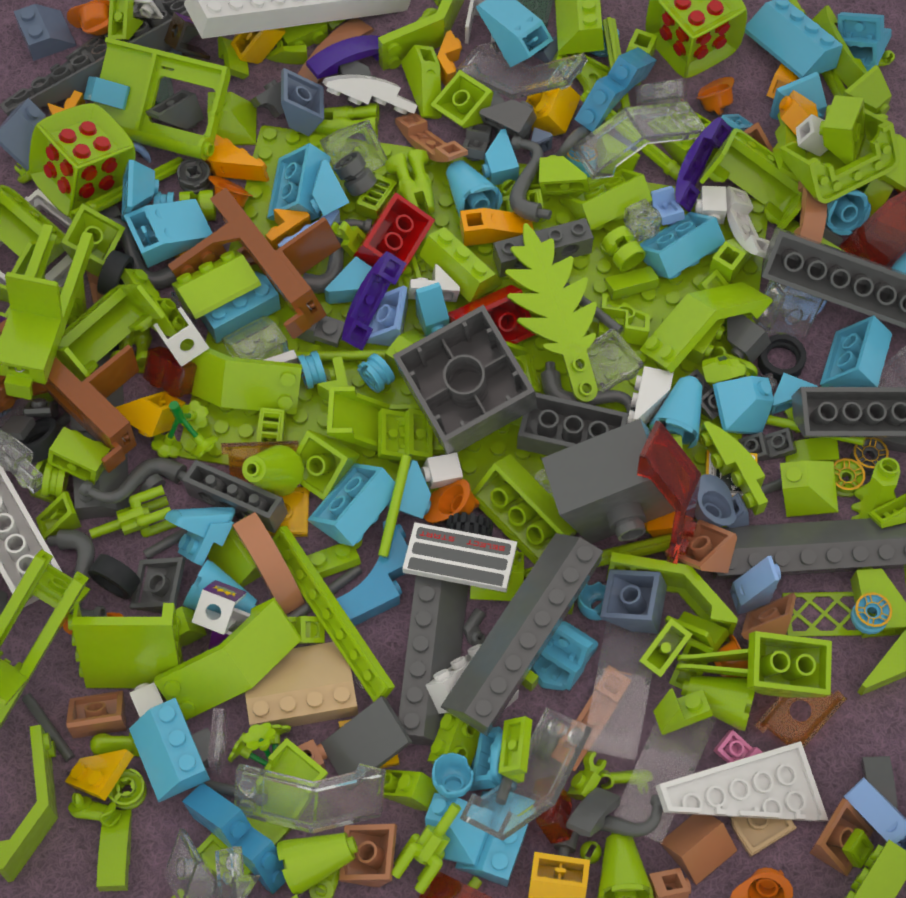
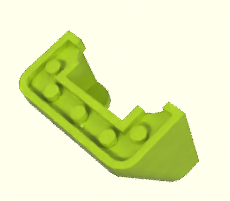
(831, 178)

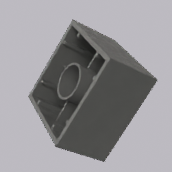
(466, 380)
(600, 487)

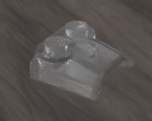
(612, 360)

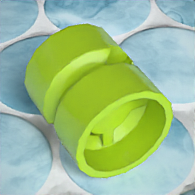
(203, 200)
(623, 248)

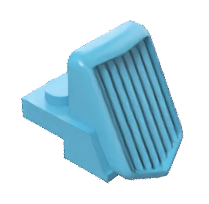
(864, 36)
(203, 529)
(564, 658)
(486, 760)

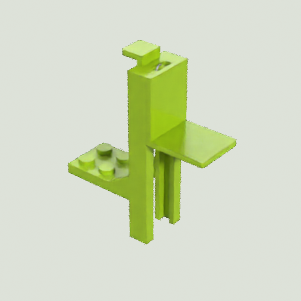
(40, 314)
(57, 591)

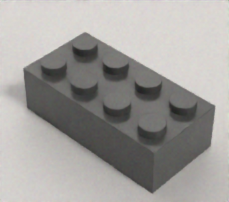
(564, 423)

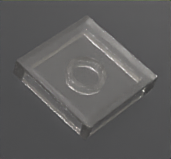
(218, 742)

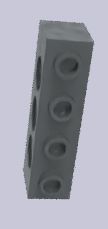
(569, 240)
(228, 491)

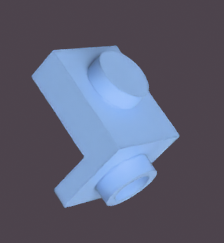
(665, 203)

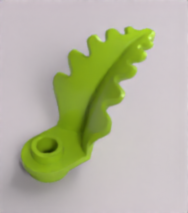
(879, 489)

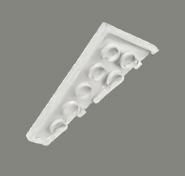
(759, 786)

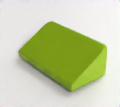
(632, 282)

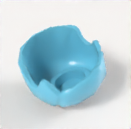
(588, 596)
(452, 775)

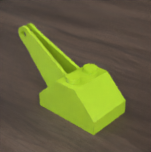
(776, 665)

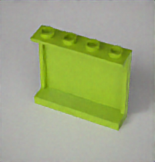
(125, 649)

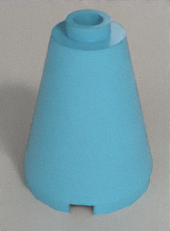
(471, 188)
(848, 212)
(682, 410)
(208, 574)

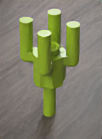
(138, 515)
(427, 850)

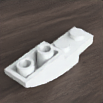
(362, 88)

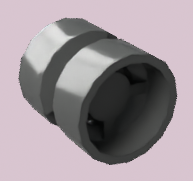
(353, 171)

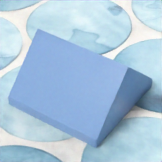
(389, 317)

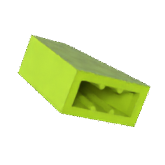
(875, 580)

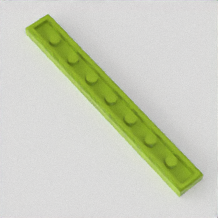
(333, 617)

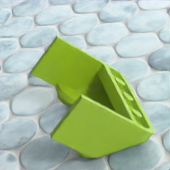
(756, 172)
(21, 228)
(104, 326)

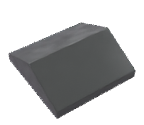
(160, 583)

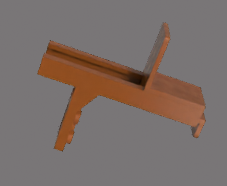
(280, 266)
(88, 401)

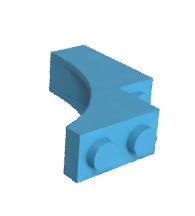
(608, 91)
(378, 591)
(233, 829)

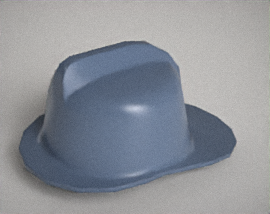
(714, 502)

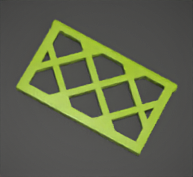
(812, 631)

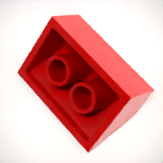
(396, 230)
(503, 313)

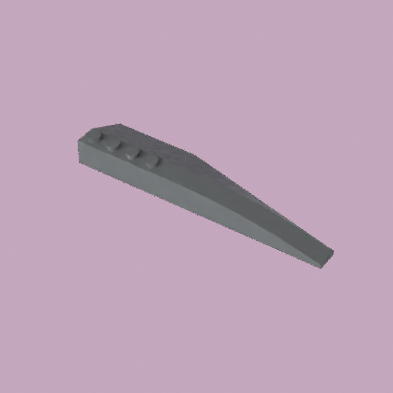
(89, 59)

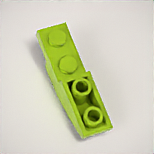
(172, 321)
(733, 458)

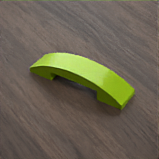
(848, 68)

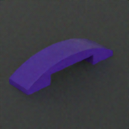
(345, 51)
(695, 161)
(368, 298)

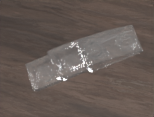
(18, 460)

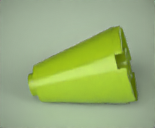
(275, 470)
(726, 696)
(314, 858)
(623, 870)

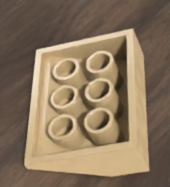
(304, 689)

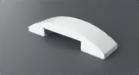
(737, 213)

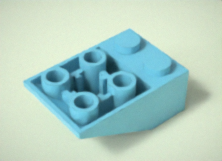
(514, 29)
(167, 229)

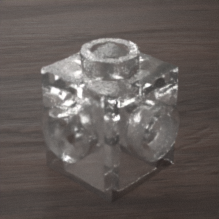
(642, 220)

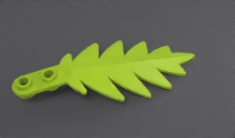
(557, 307)

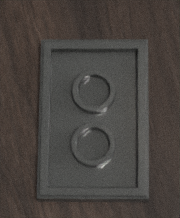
(367, 739)

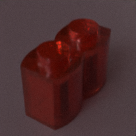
(165, 372)
(554, 819)

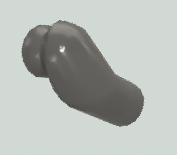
(471, 628)

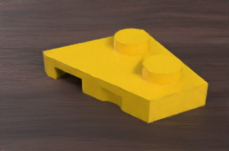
(99, 773)

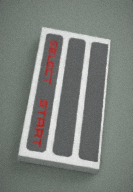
(460, 557)

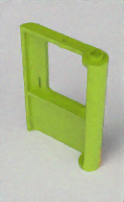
(142, 71)

